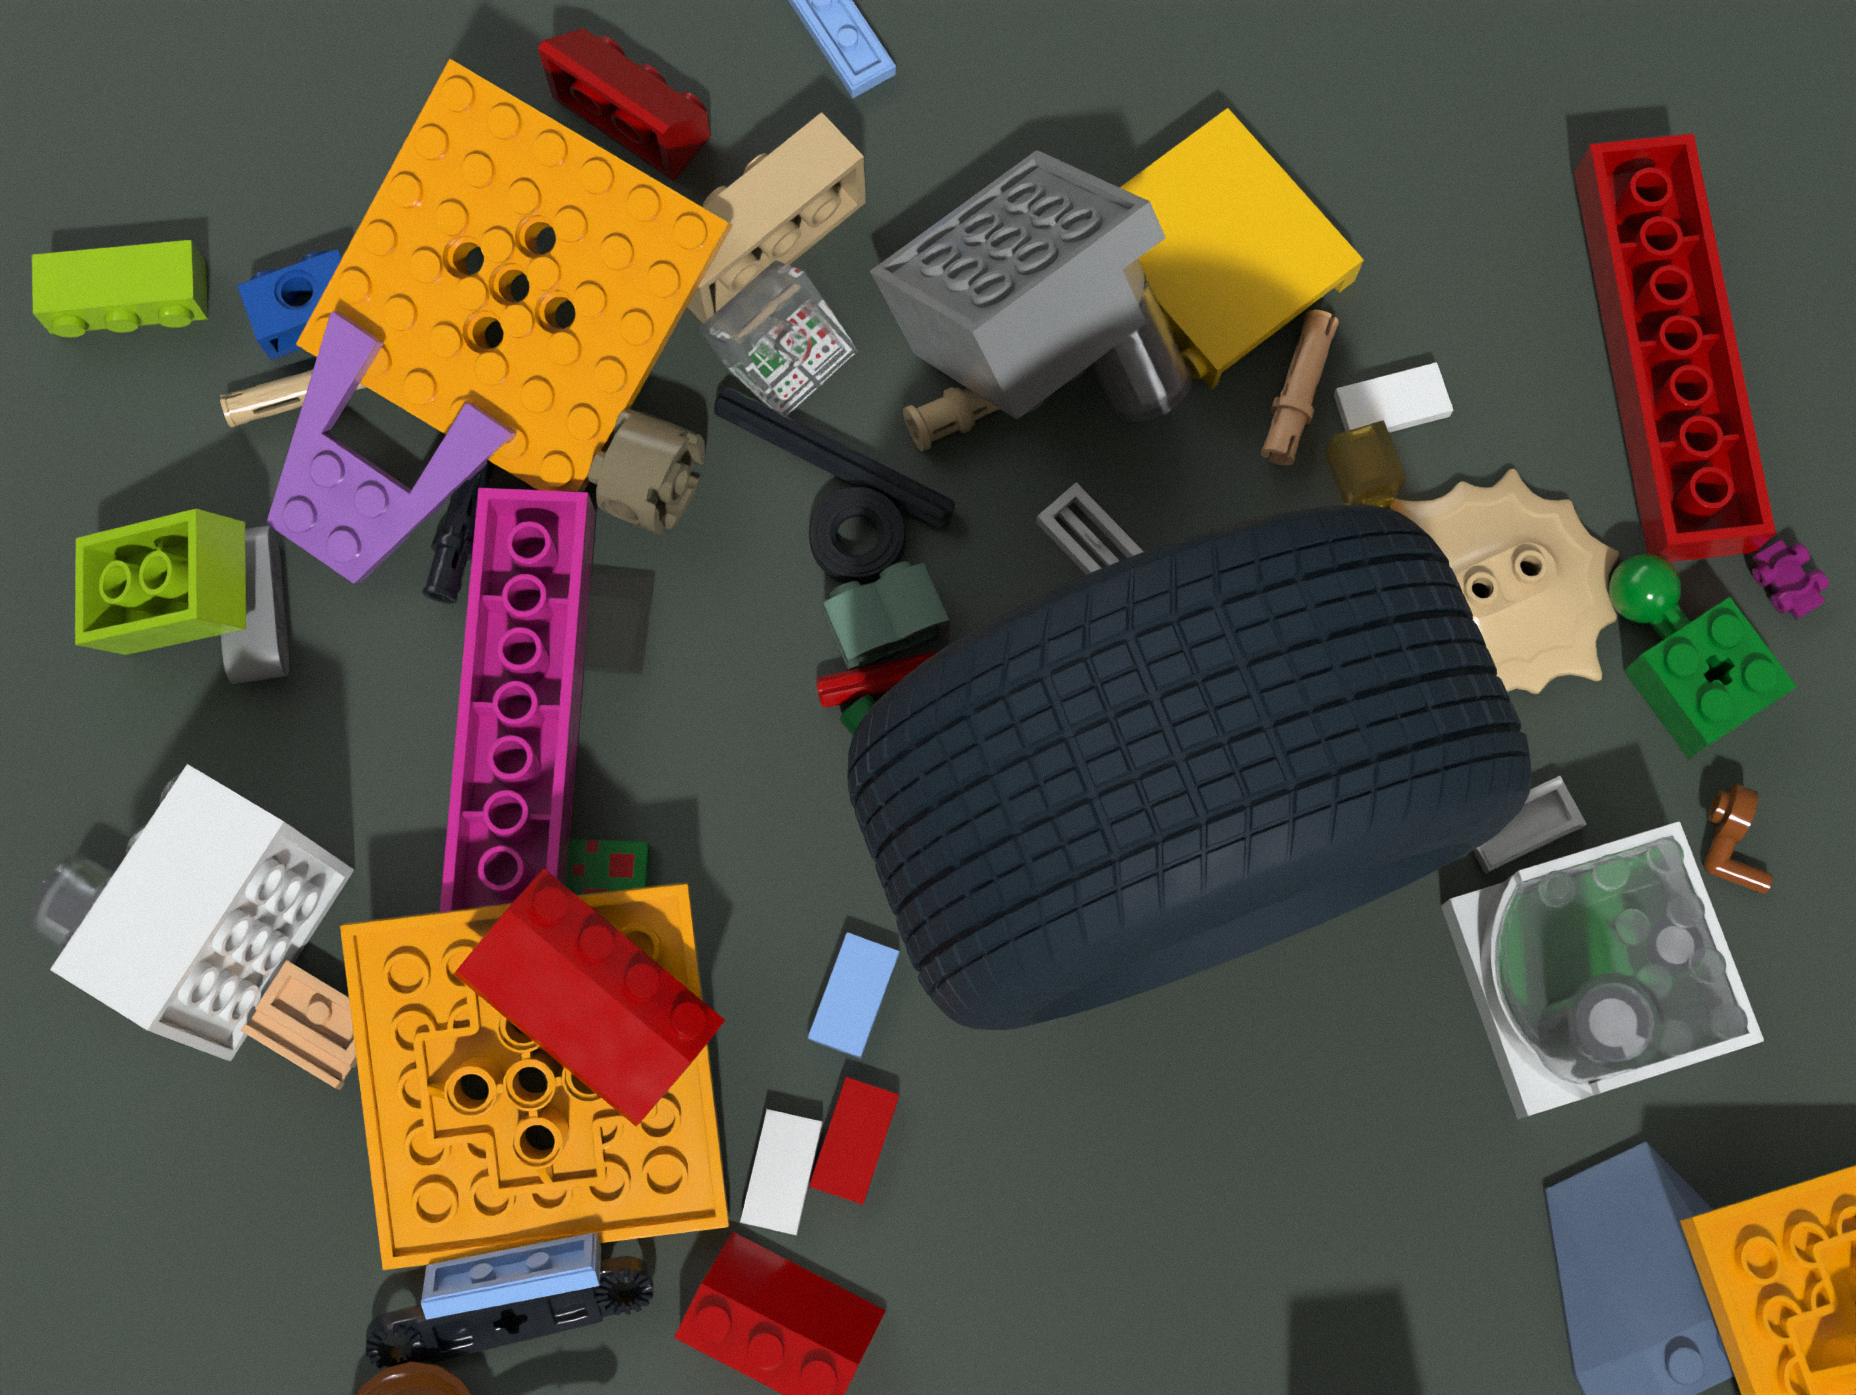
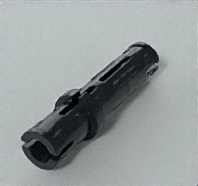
(454, 543)

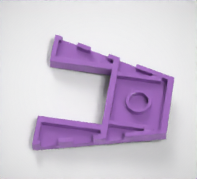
(341, 501)

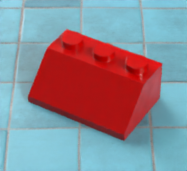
(625, 100)
(779, 1322)

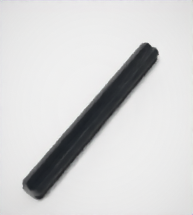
(833, 456)

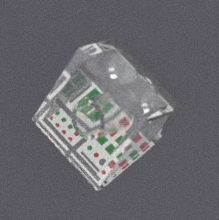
(779, 337)

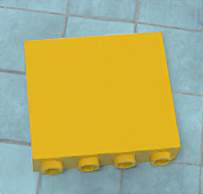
(1237, 248)

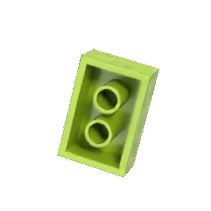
(160, 582)

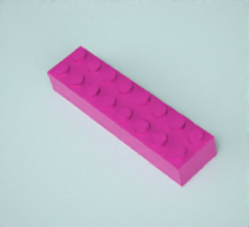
(518, 695)

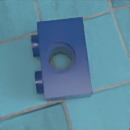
(270, 299)

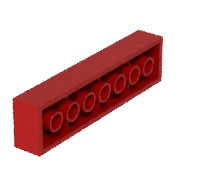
(1673, 349)

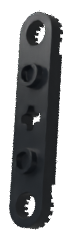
(491, 1328)

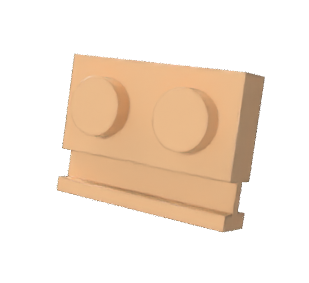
(306, 1024)

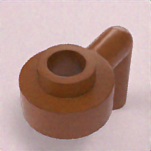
(1732, 817)

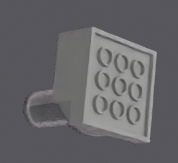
(1036, 289)

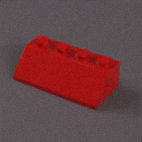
(589, 997)

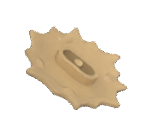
(1529, 623)

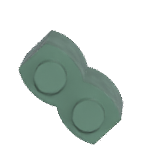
(885, 615)

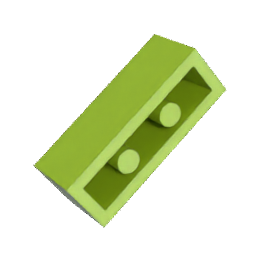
(119, 288)

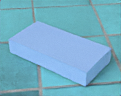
(853, 995)

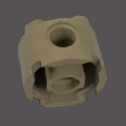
(647, 471)

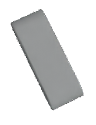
(262, 648)

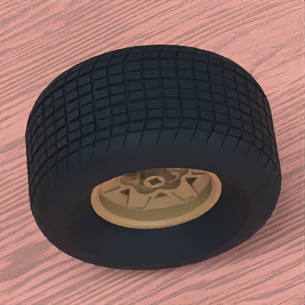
(1183, 762)

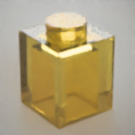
(1366, 465)

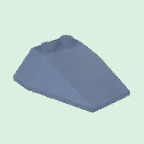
(1630, 1280)

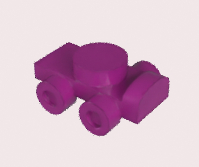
(1787, 581)

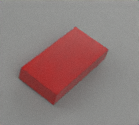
(854, 1141)

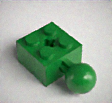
(1673, 671)

